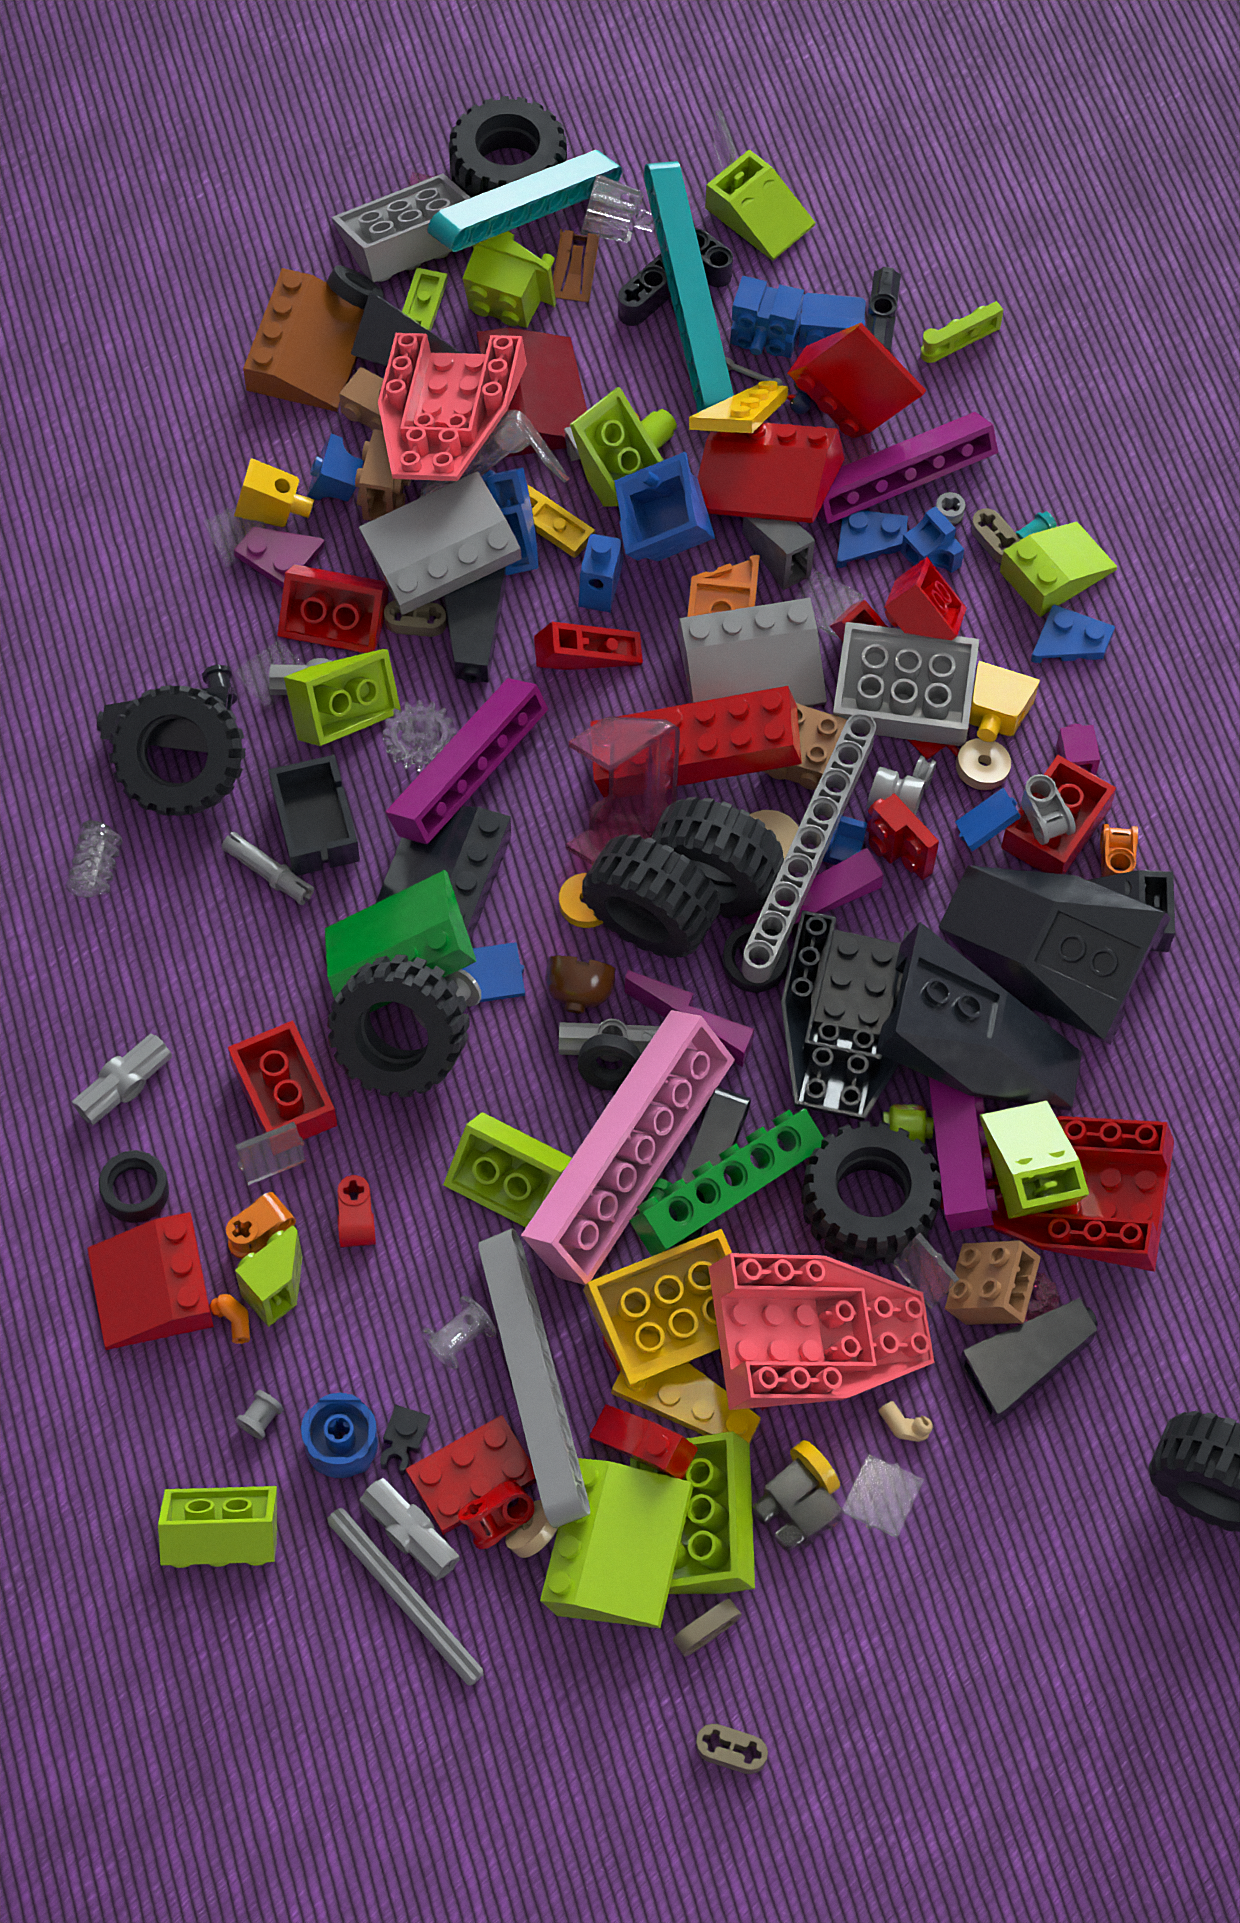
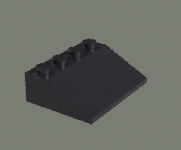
(466, 848)

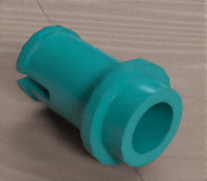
(1042, 522)

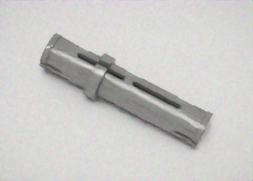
(278, 875)

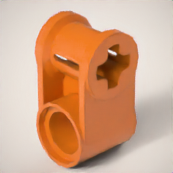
(1118, 849)
(257, 1225)

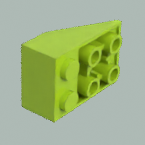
(758, 205)
(1033, 1160)

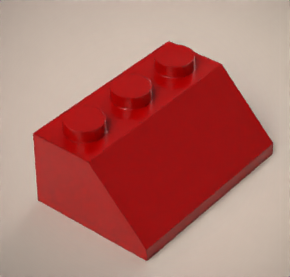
(925, 603)
(332, 608)

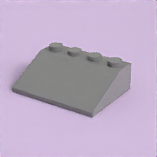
(393, 231)
(441, 542)
(753, 652)
(907, 683)

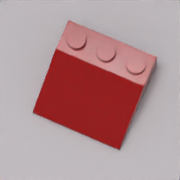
(855, 380)
(150, 1282)

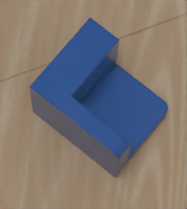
(846, 840)

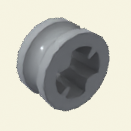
(949, 500)
(925, 770)

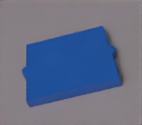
(988, 819)
(498, 972)

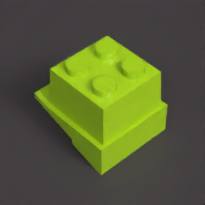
(507, 280)

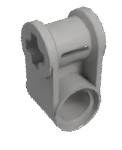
(1047, 815)

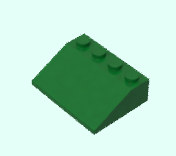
(413, 922)

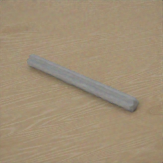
(405, 1596)

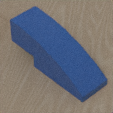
(513, 499)

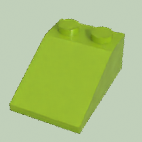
(612, 444)
(1054, 566)
(341, 696)

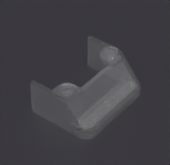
(509, 436)

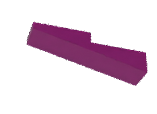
(837, 886)
(664, 998)

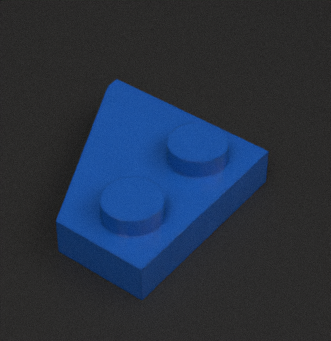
(870, 535)
(1072, 637)

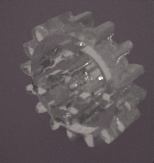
(419, 735)

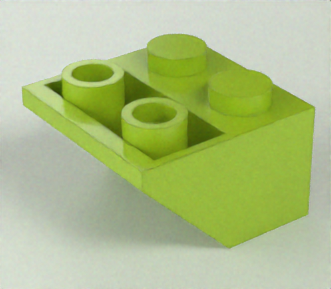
(272, 1276)

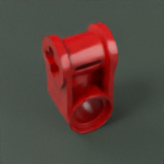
(355, 1216)
(493, 1513)

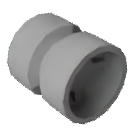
(907, 789)

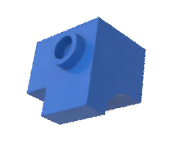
(334, 471)
(933, 539)

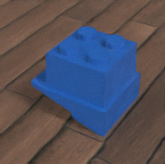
(662, 510)

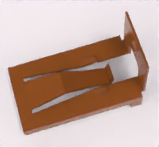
(572, 285)

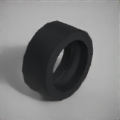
(736, 976)
(129, 1161)

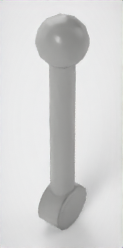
(730, 365)

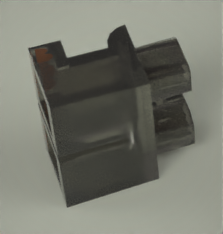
(800, 1505)

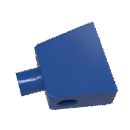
(602, 562)

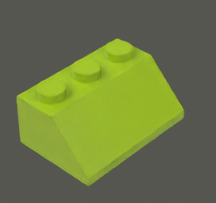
(504, 1168)
(218, 1526)

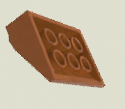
(303, 343)

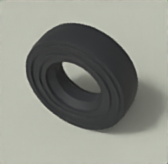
(352, 286)
(606, 1045)

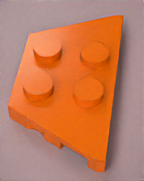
(724, 588)

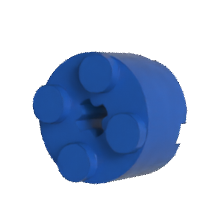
(321, 1427)

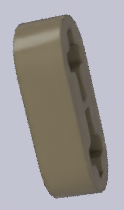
(992, 538)
(416, 621)
(707, 1627)
(733, 1739)

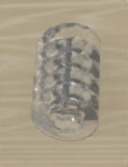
(93, 860)

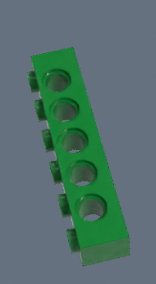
(661, 1232)

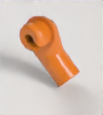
(236, 1313)

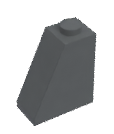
(782, 548)

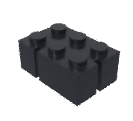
(314, 815)

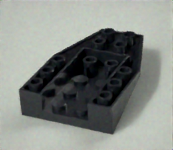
(1055, 942)
(833, 1016)
(972, 1031)

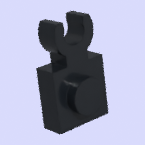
(405, 1433)

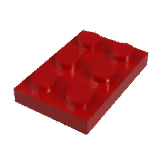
(469, 1470)

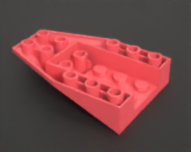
(444, 404)
(812, 1329)

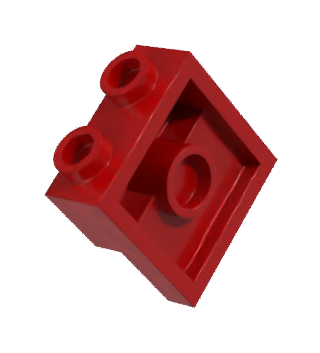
(899, 833)

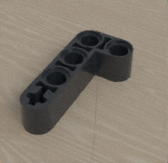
(650, 287)

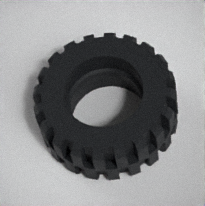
(500, 126)
(131, 750)
(727, 847)
(651, 896)
(375, 1060)
(878, 1151)
(1200, 1467)

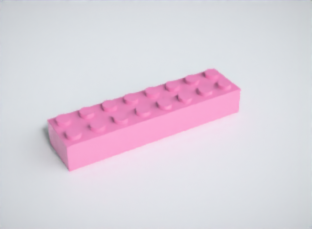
(628, 1147)

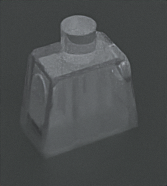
(615, 211)

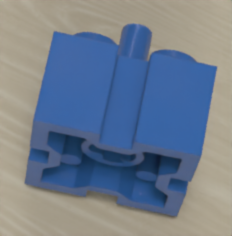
(766, 317)

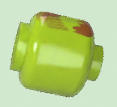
(910, 1118)

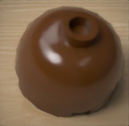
(578, 982)

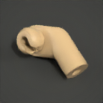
(905, 1428)

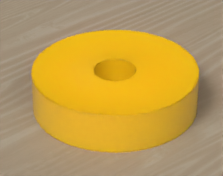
(572, 908)
(816, 1464)

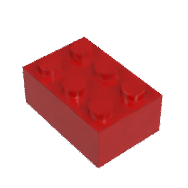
(1088, 801)
(282, 1082)

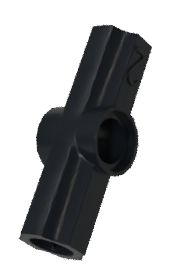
(883, 305)

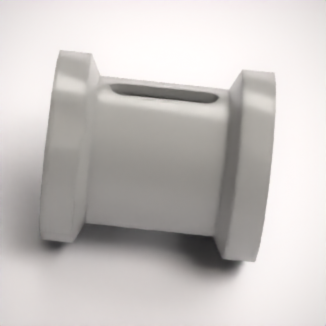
(259, 1414)

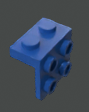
(828, 315)

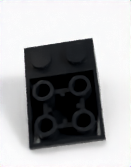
(1150, 888)

